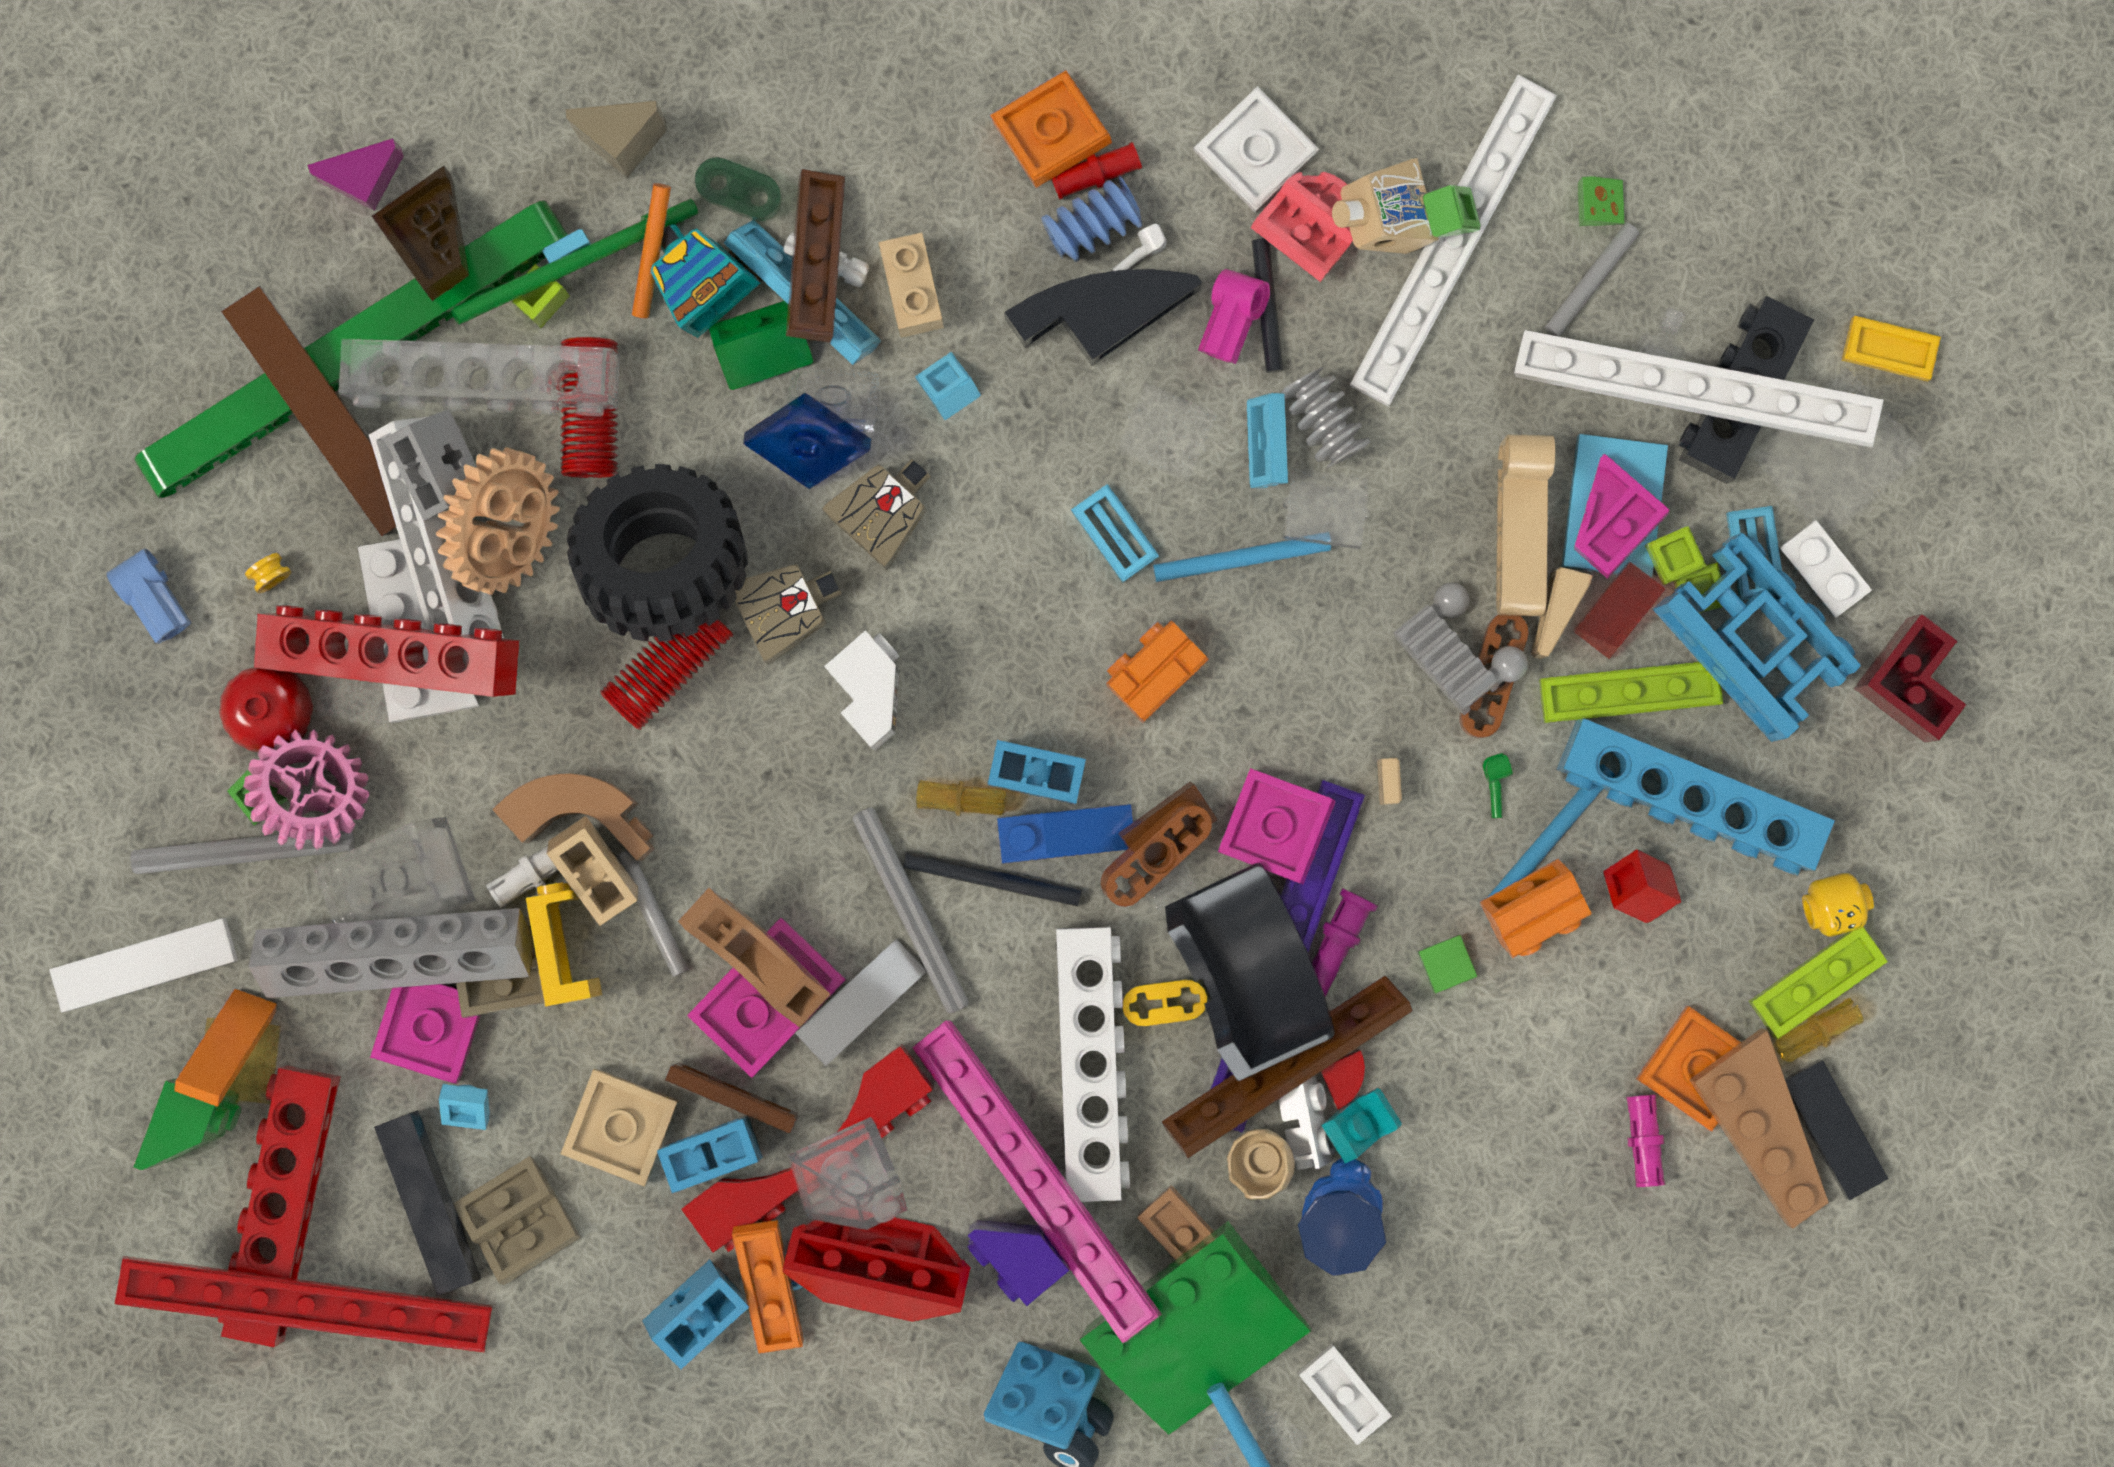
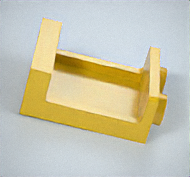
(552, 949)

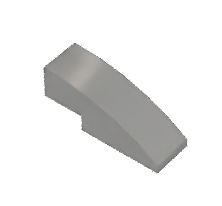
(861, 1002)

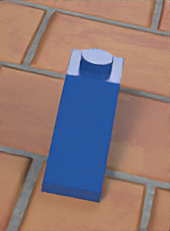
(1063, 833)

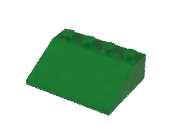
(1215, 1327)

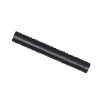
(1269, 318)

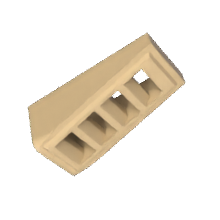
(1563, 597)

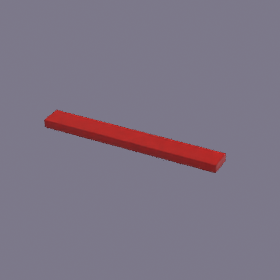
(302, 1304)

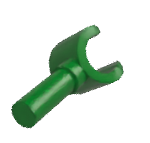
(1496, 768)

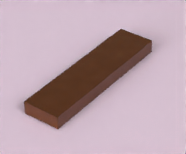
(815, 256)

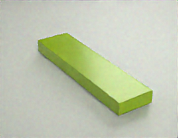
(1628, 692)

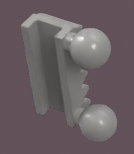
(1449, 660)

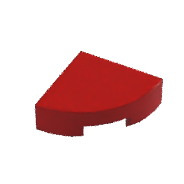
(1345, 1078)

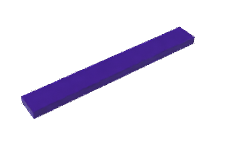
(1308, 900)

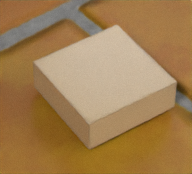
(1389, 781)

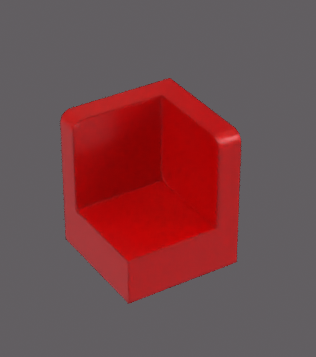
(1642, 886)

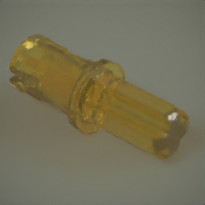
(960, 798)
(1819, 1030)

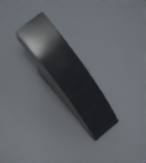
(1102, 308)

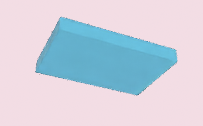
(1640, 460)

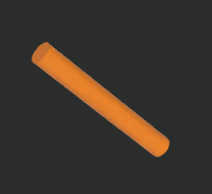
(651, 249)

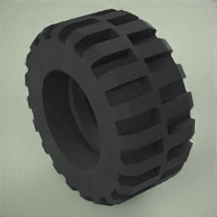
(647, 506)

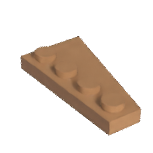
(1760, 1120)

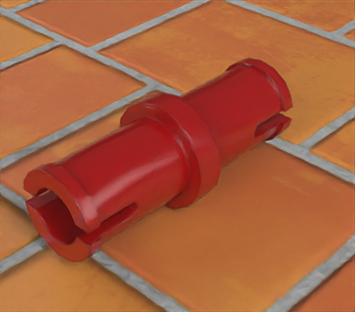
(1097, 170)

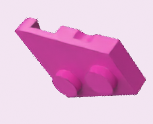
(1616, 518)

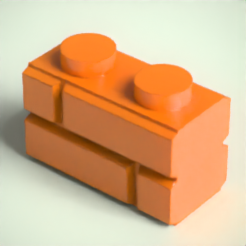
(1155, 670)
(1536, 909)

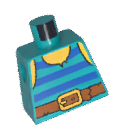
(699, 279)

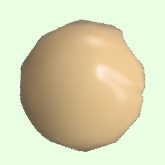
(1271, 1162)

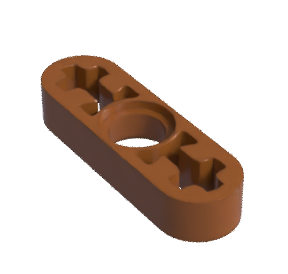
(1495, 710)
(1175, 855)

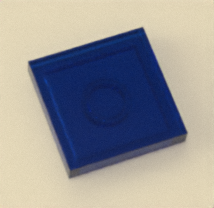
(807, 441)

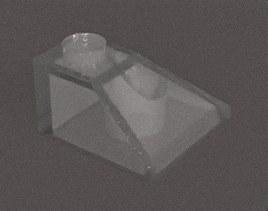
(849, 1178)

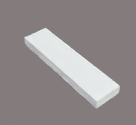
(143, 965)

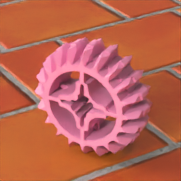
(322, 798)

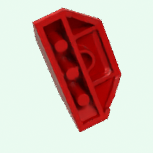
(887, 1270)

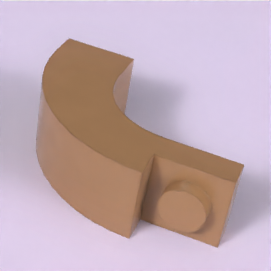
(548, 798)
(755, 956)

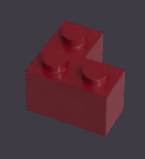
(1902, 680)

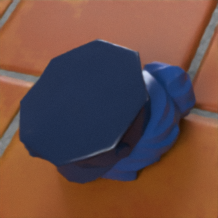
(1343, 1220)

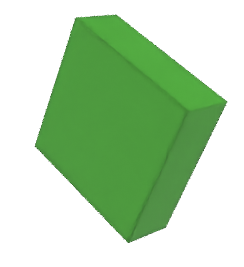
(1447, 964)

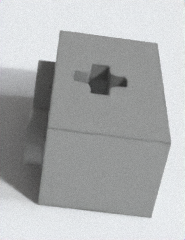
(429, 459)

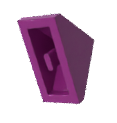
(361, 172)

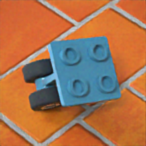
(1052, 1403)

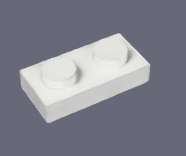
(1825, 568)
(1344, 1394)

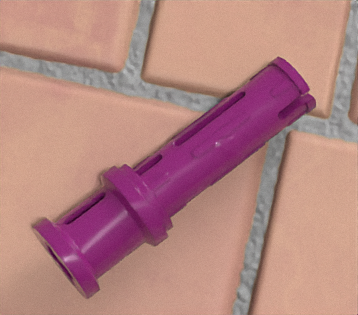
(1341, 935)

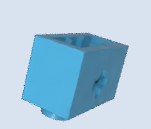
(1036, 772)
(695, 1314)

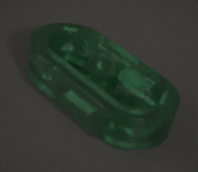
(739, 189)

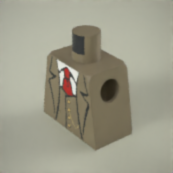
(880, 510)
(784, 608)

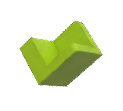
(542, 302)

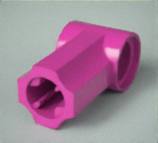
(1236, 303)

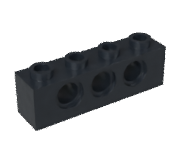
(1785, 333)

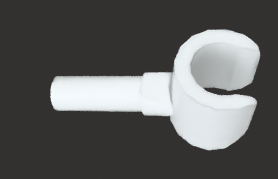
(1152, 242)

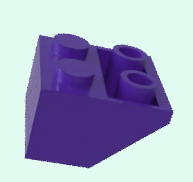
(1020, 1255)

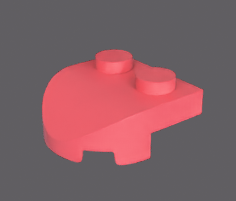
(1302, 222)

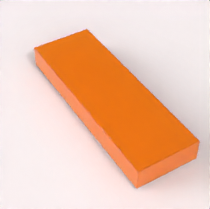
(225, 1047)
(766, 1287)

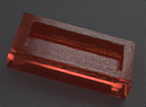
(1619, 609)

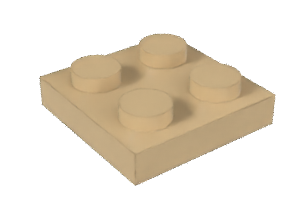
(619, 1127)

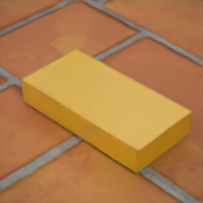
(1891, 348)

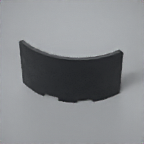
(1254, 969)

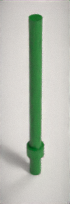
(567, 264)

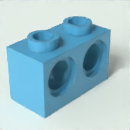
(710, 1154)

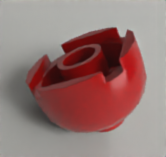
(263, 705)

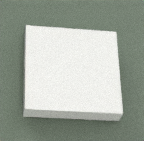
(1256, 149)

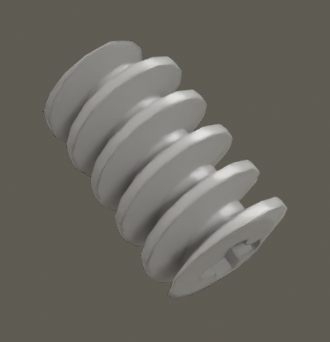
(1324, 418)

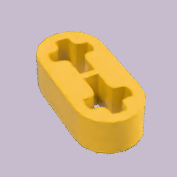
(1166, 1013)

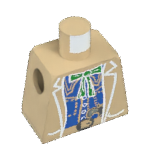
(1386, 210)

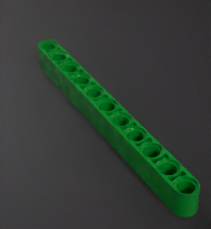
(400, 316)

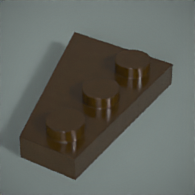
(428, 233)

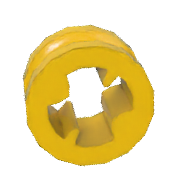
(268, 573)

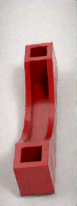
(884, 1093)

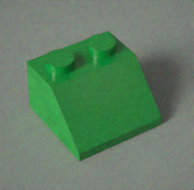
(184, 1125)

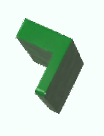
(757, 346)

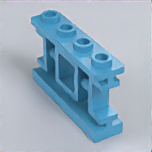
(1732, 660)

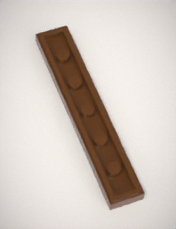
(312, 402)
(1237, 1101)

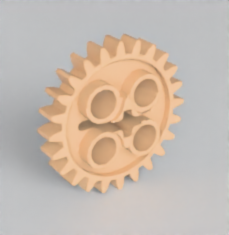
(505, 489)

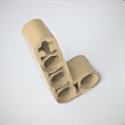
(1523, 524)

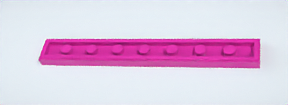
(1037, 1181)

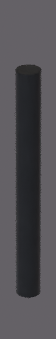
(992, 878)

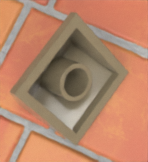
(619, 131)

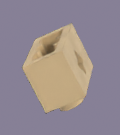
(911, 285)
(592, 870)

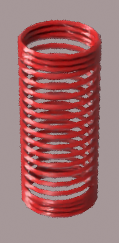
(597, 428)
(633, 712)

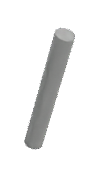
(1592, 280)
(654, 916)

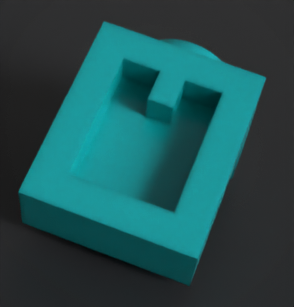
(1361, 1124)

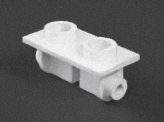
(1309, 1140)

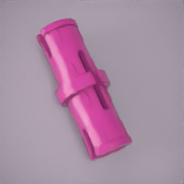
(1645, 1140)

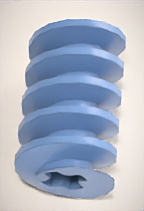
(1092, 220)

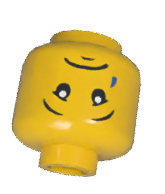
(1837, 904)

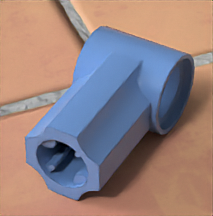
(146, 590)

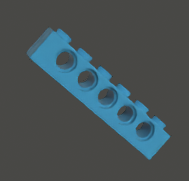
(1804, 829)

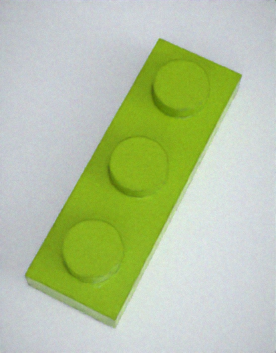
(1817, 982)

